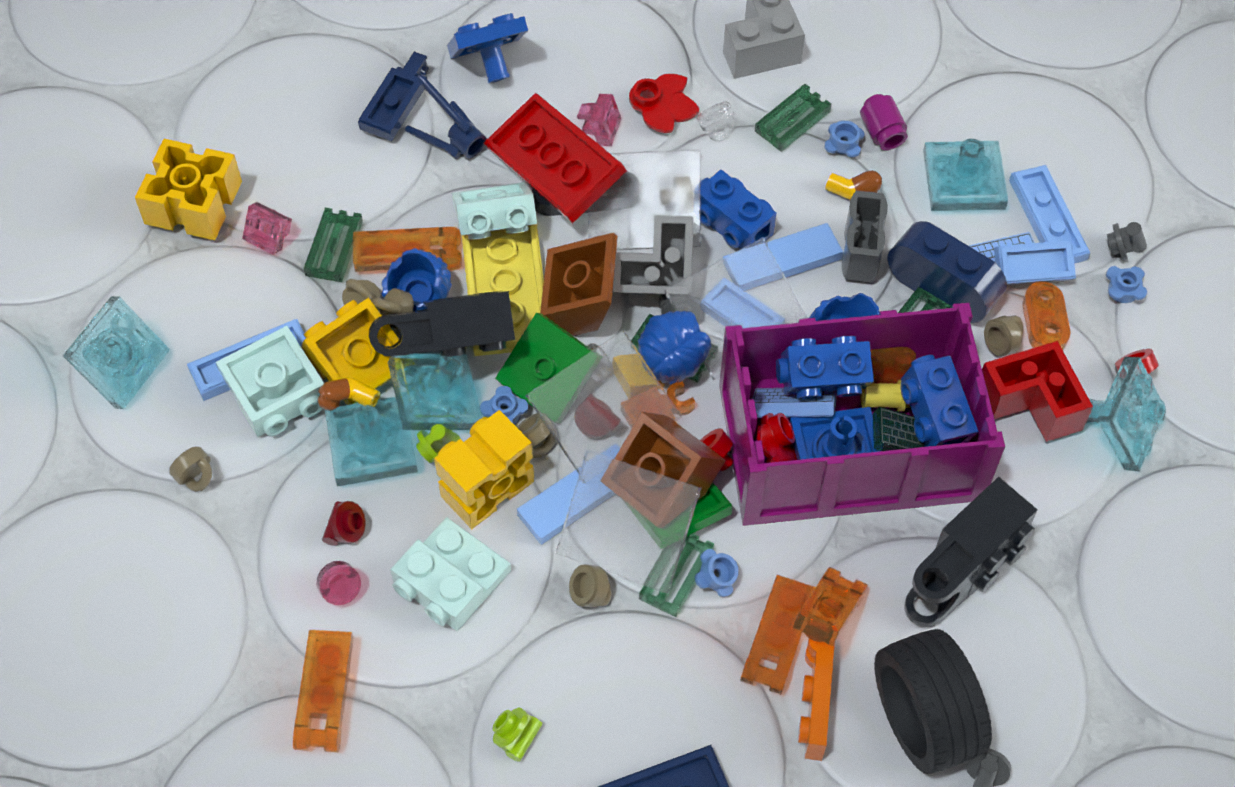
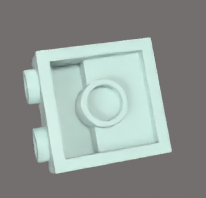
(494, 209)
(272, 382)
(449, 574)

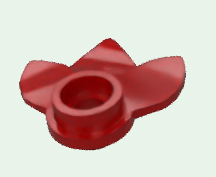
(663, 101)
(776, 438)

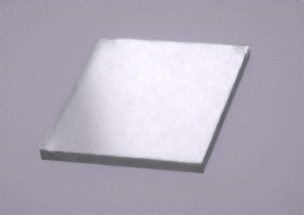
(651, 186)
(737, 291)
(600, 400)
(628, 521)

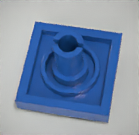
(488, 42)
(837, 435)

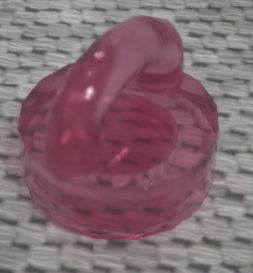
(338, 583)

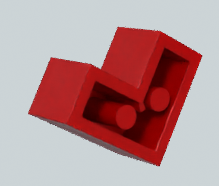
(1042, 383)

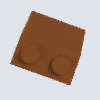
(579, 283)
(670, 450)

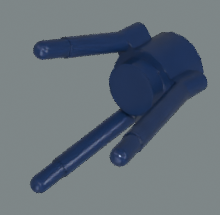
(463, 135)

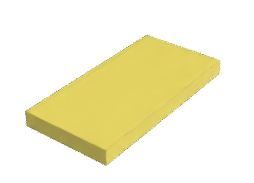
(509, 265)

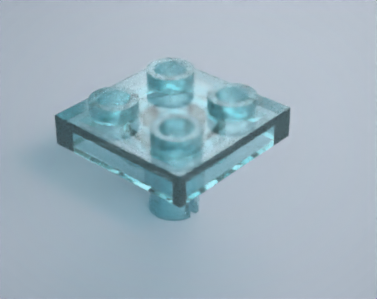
(965, 175)
(116, 352)
(434, 391)
(1130, 414)
(369, 442)

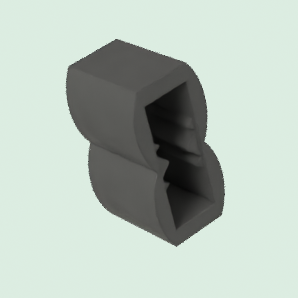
(864, 236)

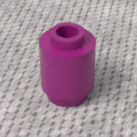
(884, 121)

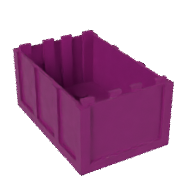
(861, 480)

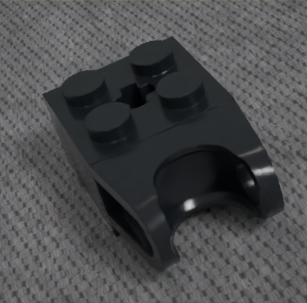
(450, 325)
(972, 551)

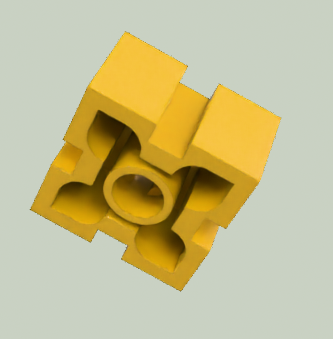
(188, 189)
(484, 468)

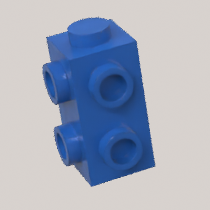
(735, 211)
(814, 368)
(937, 402)

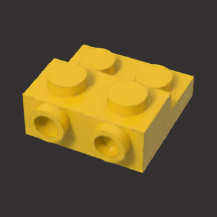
(345, 349)

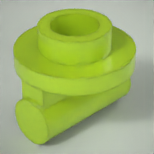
(432, 442)
(515, 732)

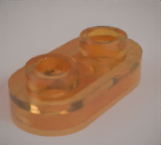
(1045, 314)

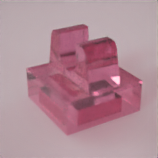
(601, 119)
(266, 228)

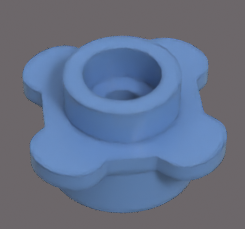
(844, 131)
(1125, 292)
(504, 396)
(727, 570)

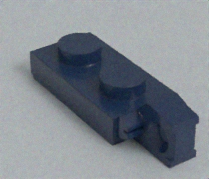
(394, 99)

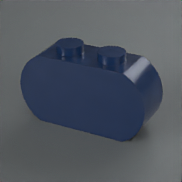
(947, 269)

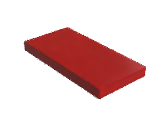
(555, 157)

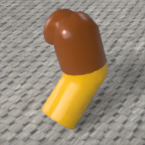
(867, 181)
(346, 388)

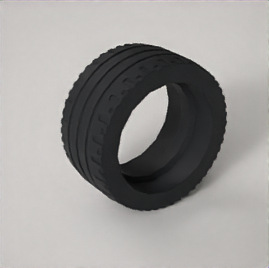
(933, 701)

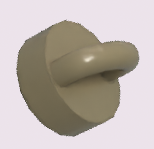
(359, 291)
(394, 302)
(1004, 335)
(536, 432)
(190, 465)
(589, 586)

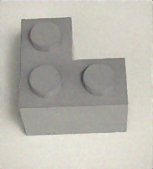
(765, 39)
(662, 268)

